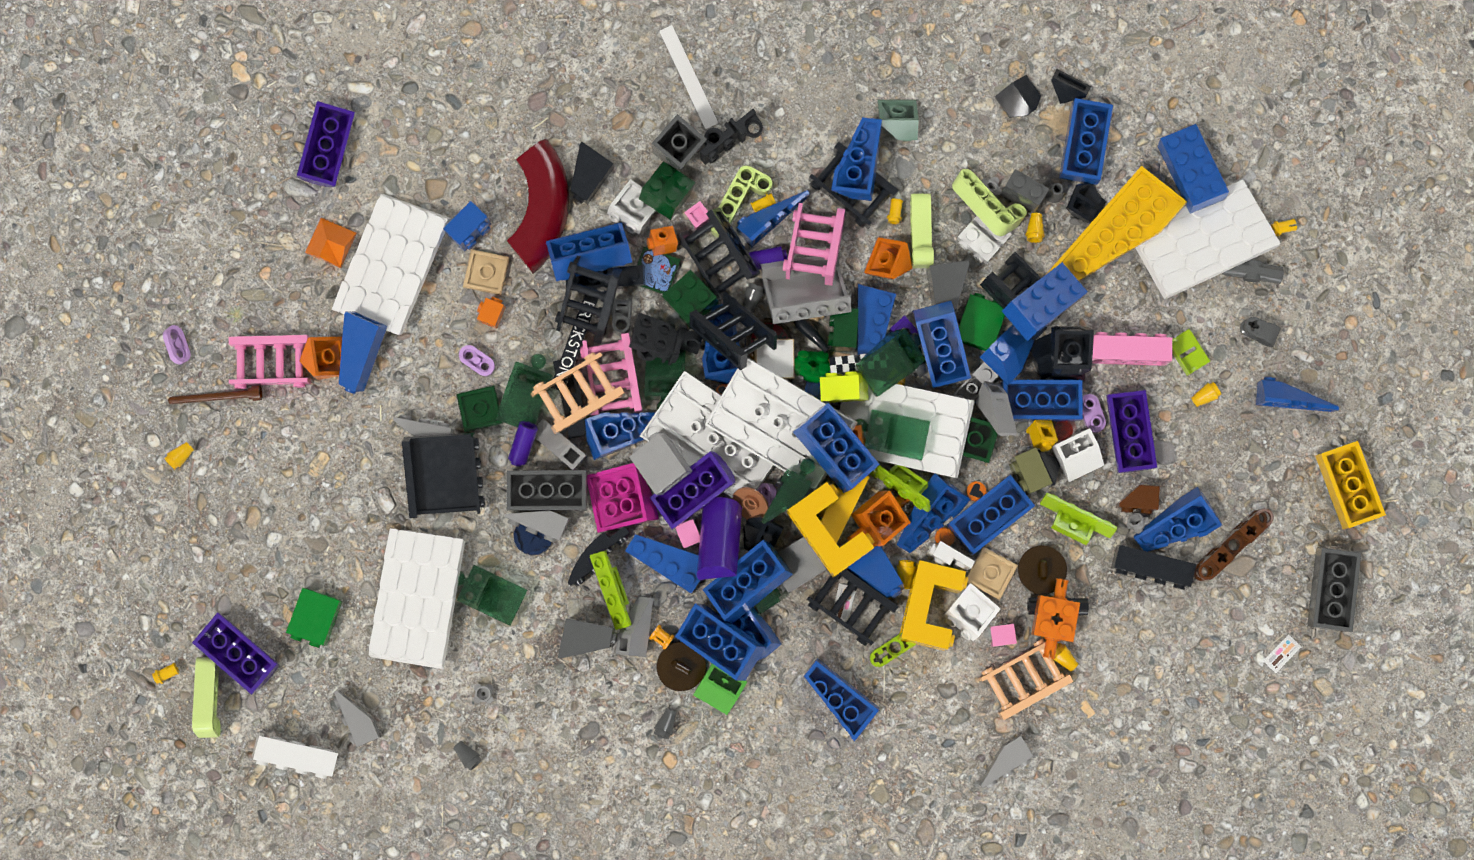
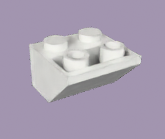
(1078, 455)

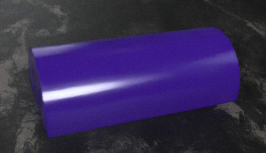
(325, 145)
(1131, 431)
(707, 480)
(719, 539)
(235, 653)

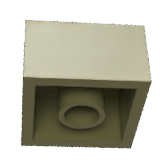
(1030, 471)

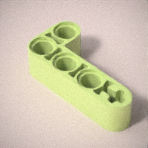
(744, 186)
(986, 205)
(921, 231)
(205, 699)

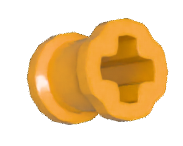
(661, 637)

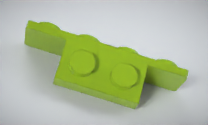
(905, 483)
(1076, 522)
(612, 589)

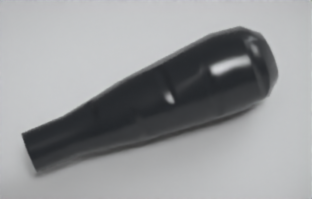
(808, 329)

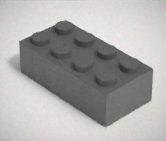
(547, 490)
(1334, 590)

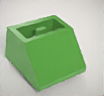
(719, 689)

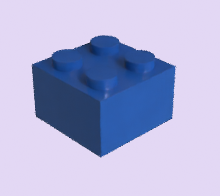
(468, 226)

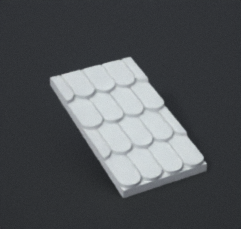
(1207, 242)
(391, 262)
(762, 413)
(684, 420)
(947, 429)
(416, 598)

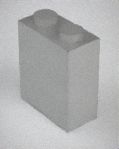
(660, 463)

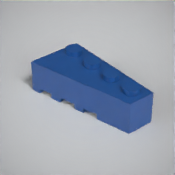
(873, 316)
(667, 560)
(841, 698)

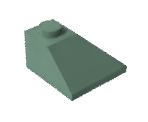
(900, 118)

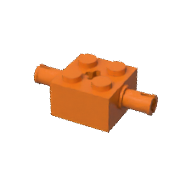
(881, 517)
(1066, 611)

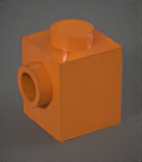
(662, 240)
(491, 312)

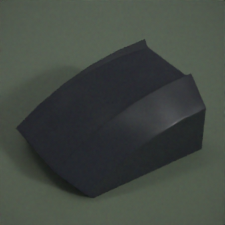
(1071, 349)

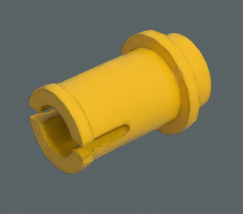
(763, 202)
(895, 211)
(1283, 227)
(163, 674)

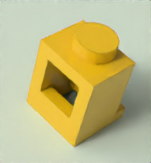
(1042, 434)

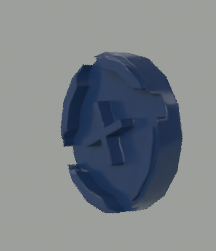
(530, 543)

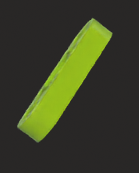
(885, 659)

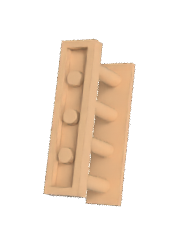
(577, 412)
(1025, 699)

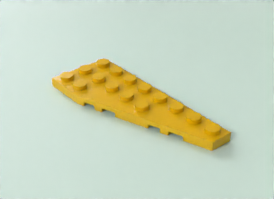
(1128, 220)

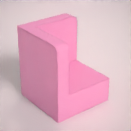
(697, 215)
(688, 533)
(1003, 635)

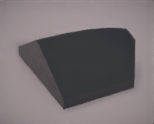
(1019, 98)
(1085, 202)
(756, 531)

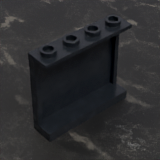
(442, 474)

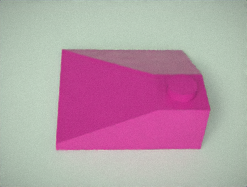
(620, 498)

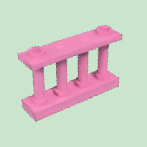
(833, 238)
(260, 343)
(626, 364)

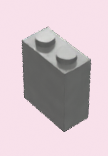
(1024, 191)

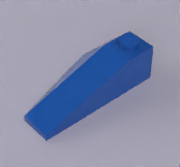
(857, 168)
(760, 223)
(1008, 354)
(714, 363)
(1281, 395)
(615, 431)
(945, 502)
(1182, 520)
(757, 628)

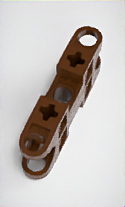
(1242, 534)

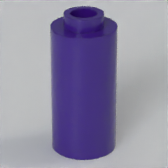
(768, 256)
(522, 443)

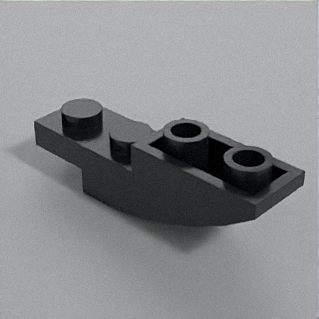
(630, 277)
(577, 429)
(601, 543)

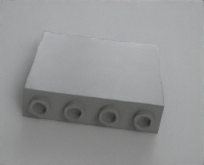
(805, 292)

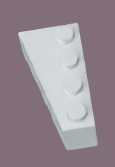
(294, 755)

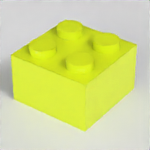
(845, 388)

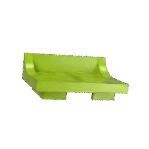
(1193, 360)

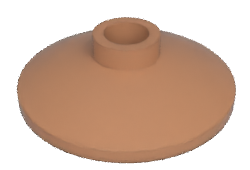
(752, 502)

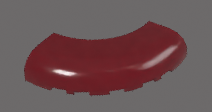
(546, 206)

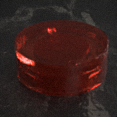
(1063, 430)

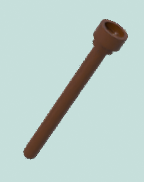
(254, 393)

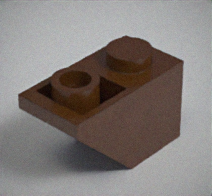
(1141, 498)

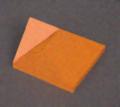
(330, 243)
(889, 259)
(322, 356)

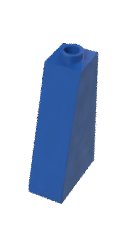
(359, 350)

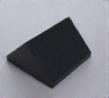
(1041, 356)

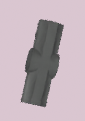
(1257, 271)

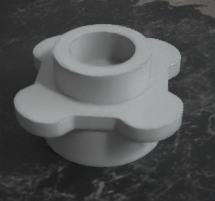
(994, 183)
(1137, 522)
(488, 693)

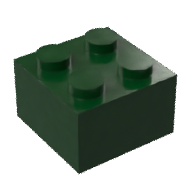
(666, 190)
(689, 295)
(844, 331)
(980, 440)

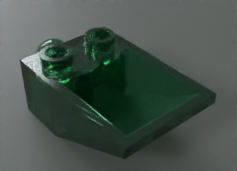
(891, 360)
(663, 377)
(517, 399)
(897, 434)
(792, 490)
(492, 594)

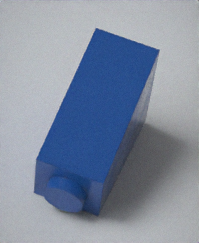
(878, 572)

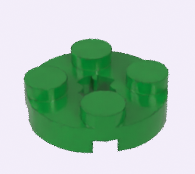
(804, 362)

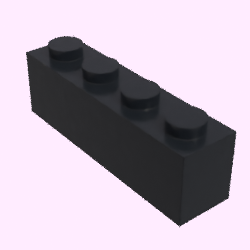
(1153, 566)

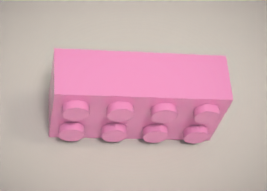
(1132, 349)

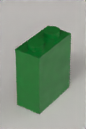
(980, 322)
(313, 617)

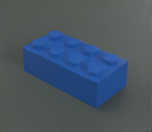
(1086, 141)
(1193, 168)
(598, 250)
(1044, 301)
(942, 344)
(1045, 400)
(836, 448)
(990, 515)
(757, 576)
(720, 642)

